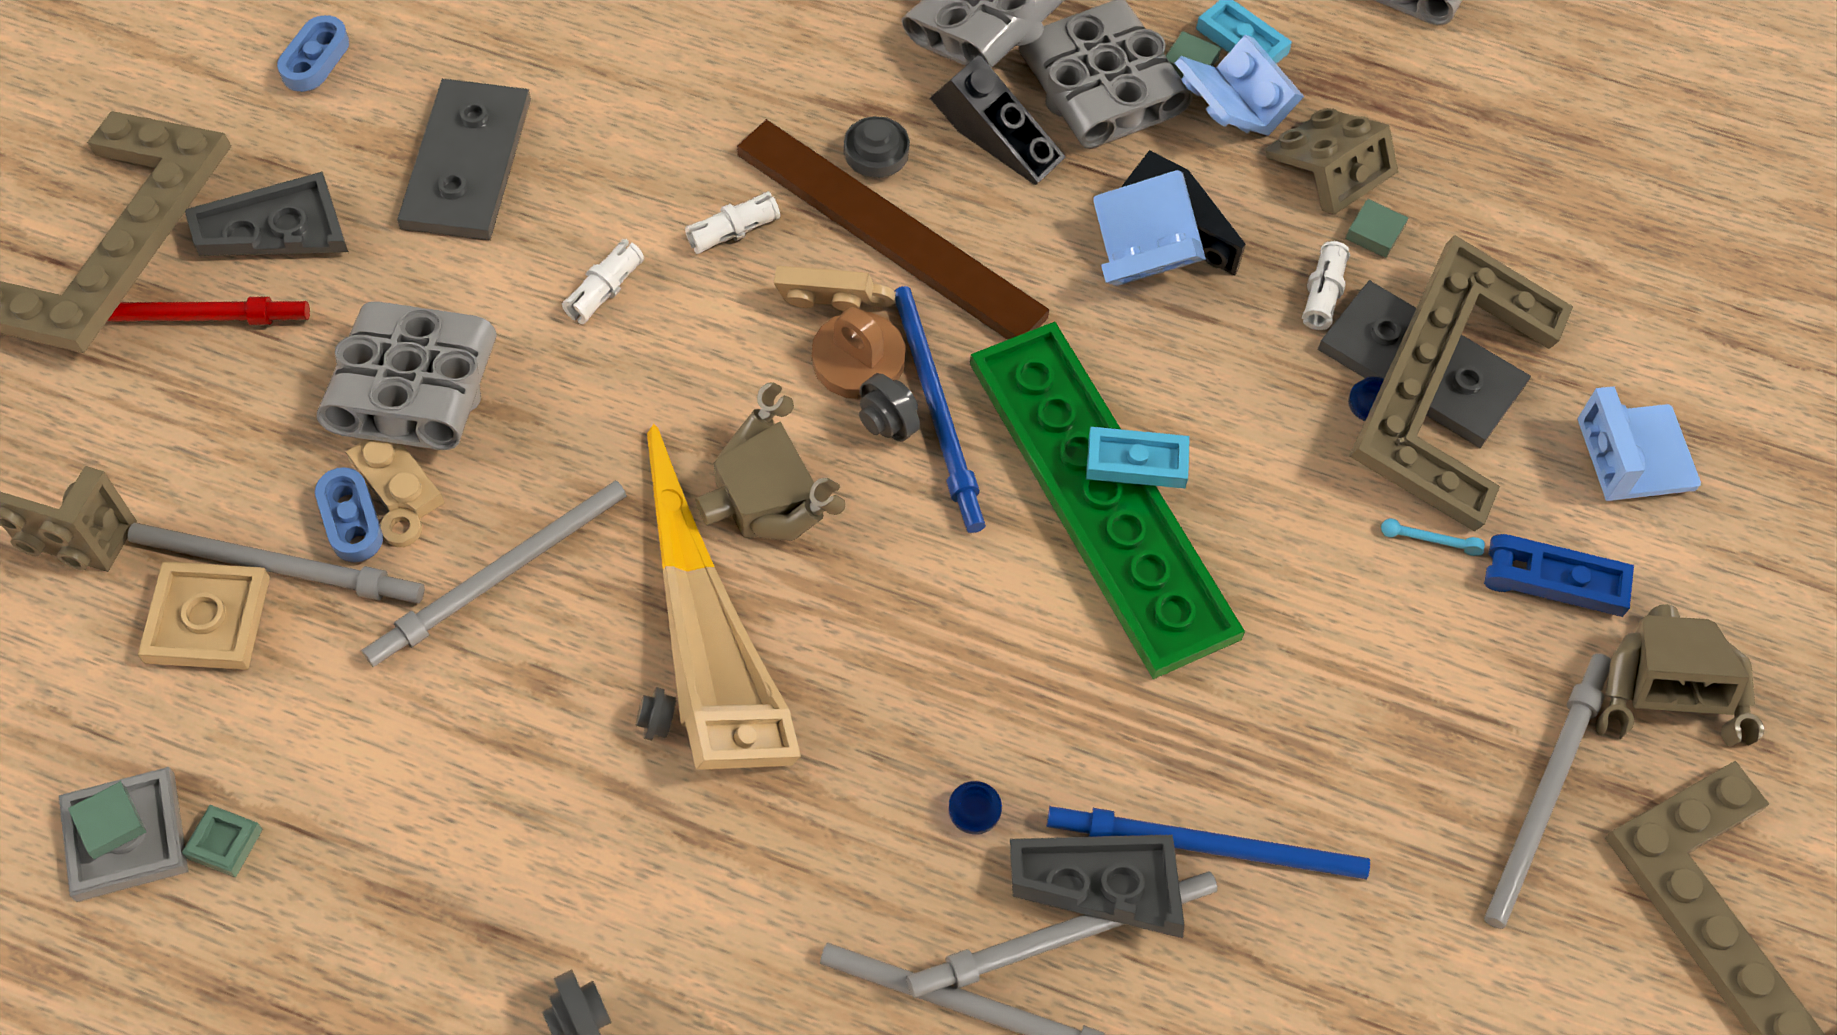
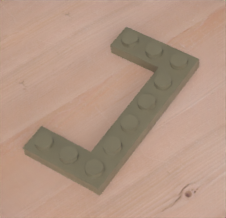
(182, 164)
(1390, 432)
(1657, 856)

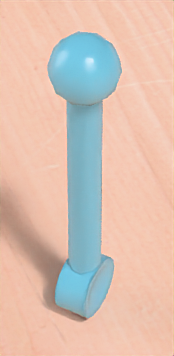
(1471, 546)

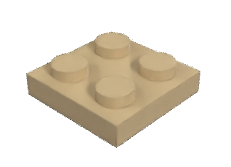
(204, 615)

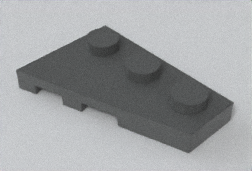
(269, 220)
(1103, 877)

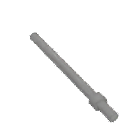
(367, 582)
(414, 627)
(1583, 705)
(965, 967)
(948, 997)

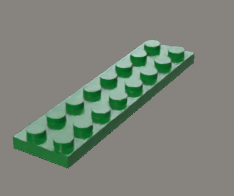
(1118, 528)

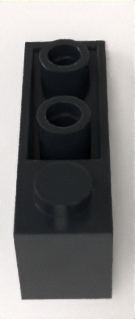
(996, 121)
(1219, 240)

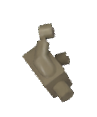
(765, 479)
(1683, 668)

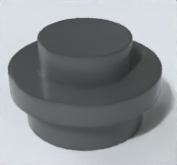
(656, 714)

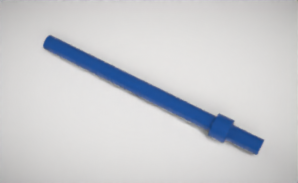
(961, 481)
(1104, 823)

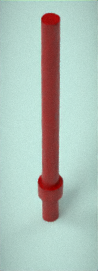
(254, 310)

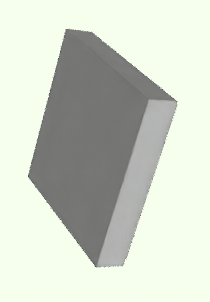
(139, 861)

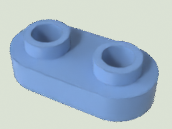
(307, 58)
(349, 518)

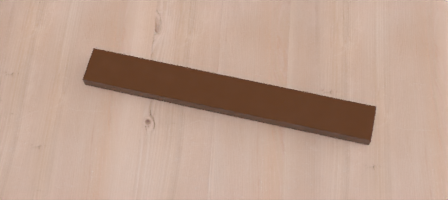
(892, 232)

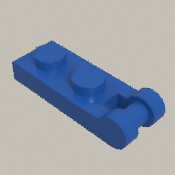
(1559, 574)

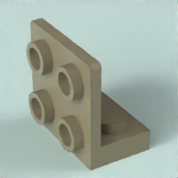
(1344, 153)
(81, 533)

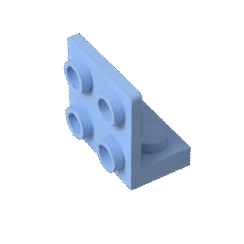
(1243, 88)
(1148, 228)
(1636, 448)

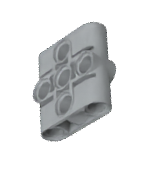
(976, 27)
(1106, 74)
(407, 376)

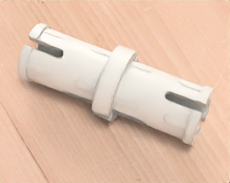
(732, 222)
(603, 281)
(1326, 285)

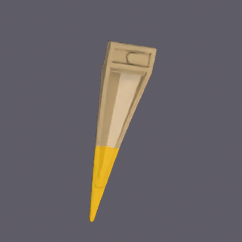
(721, 682)

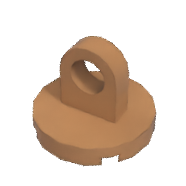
(854, 349)

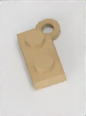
(832, 287)
(398, 485)

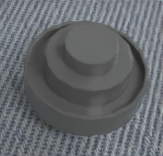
(876, 147)
(888, 408)
(575, 1008)

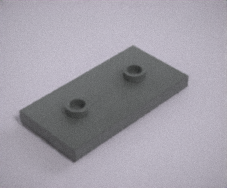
(465, 159)
(1474, 388)

